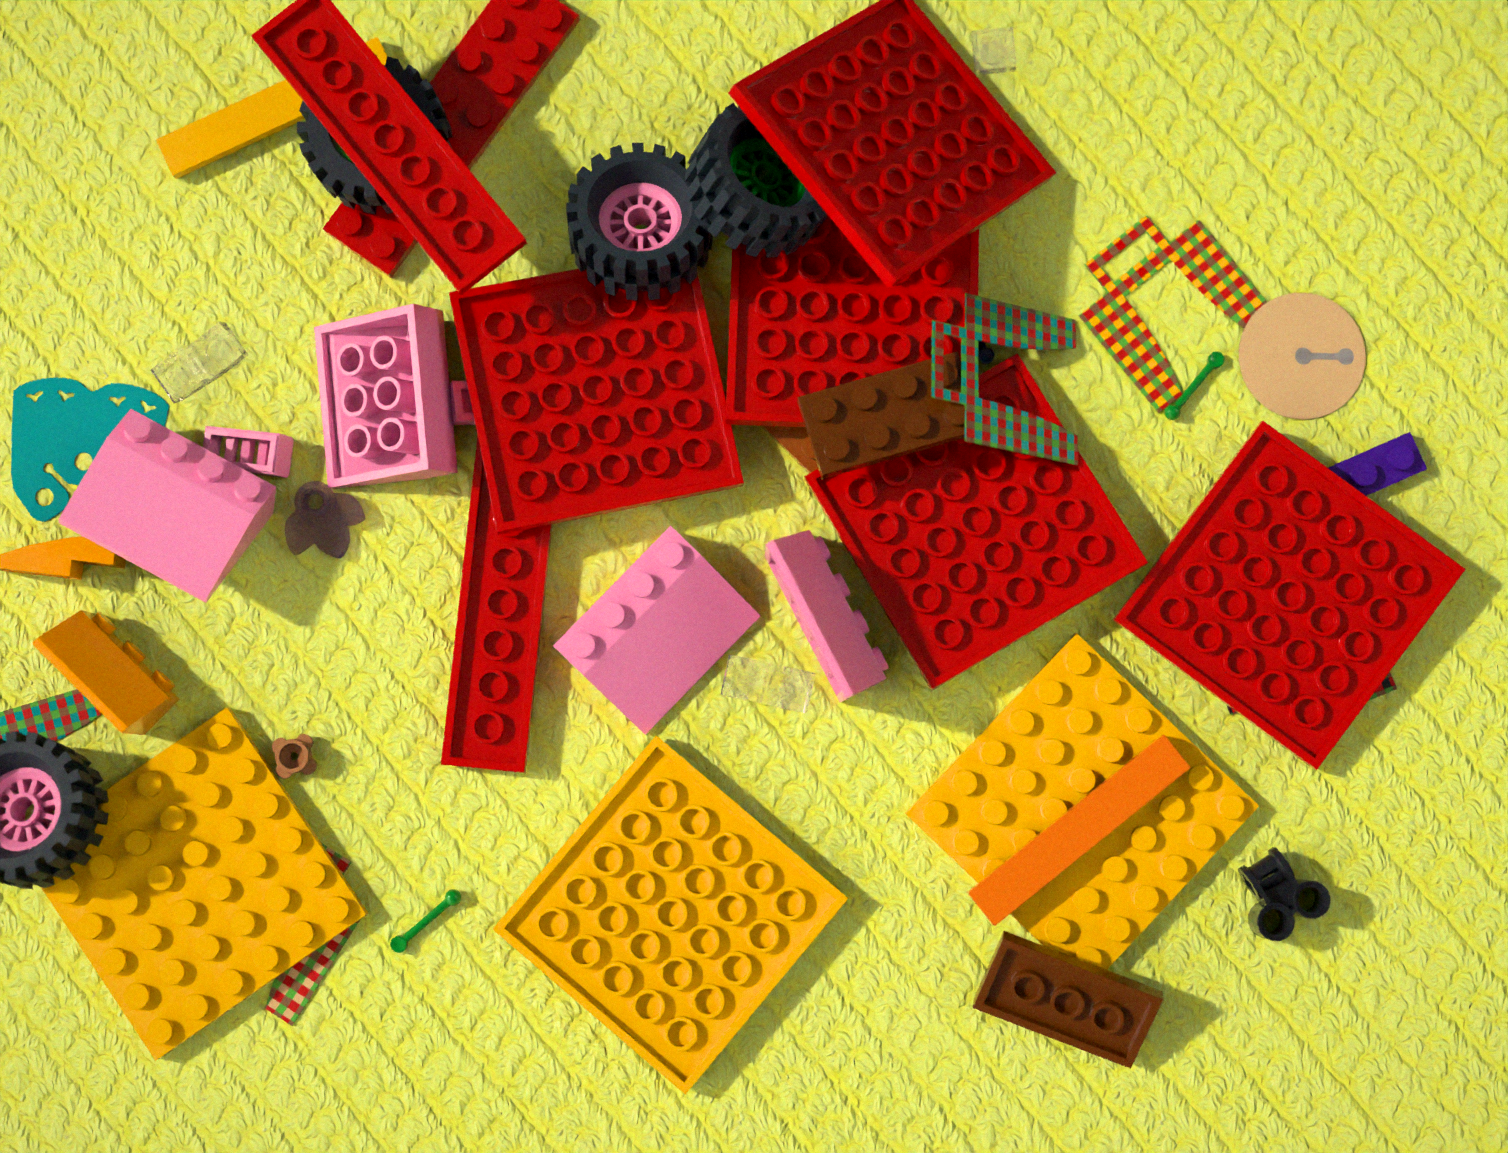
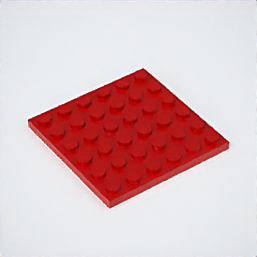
(892, 136)
(831, 320)
(592, 398)
(978, 538)
(1288, 595)

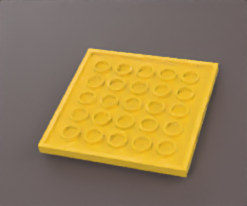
(1042, 758)
(201, 885)
(670, 914)

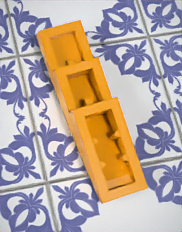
(59, 558)

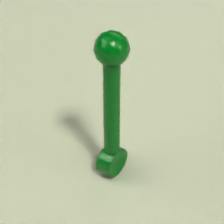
(1214, 361)
(400, 943)

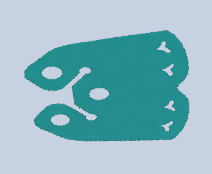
(61, 430)

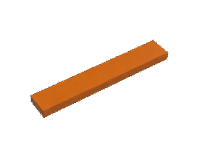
(1078, 830)

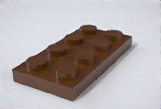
(882, 417)
(1067, 999)

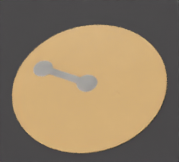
(1302, 355)

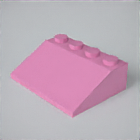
(386, 397)
(169, 505)
(824, 614)
(657, 630)

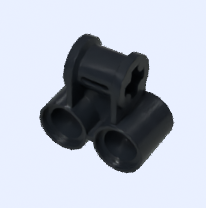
(1276, 888)

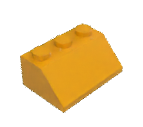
(108, 671)

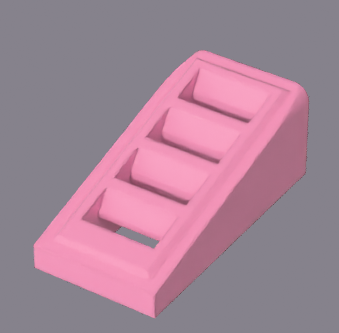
(273, 451)

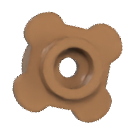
(283, 750)

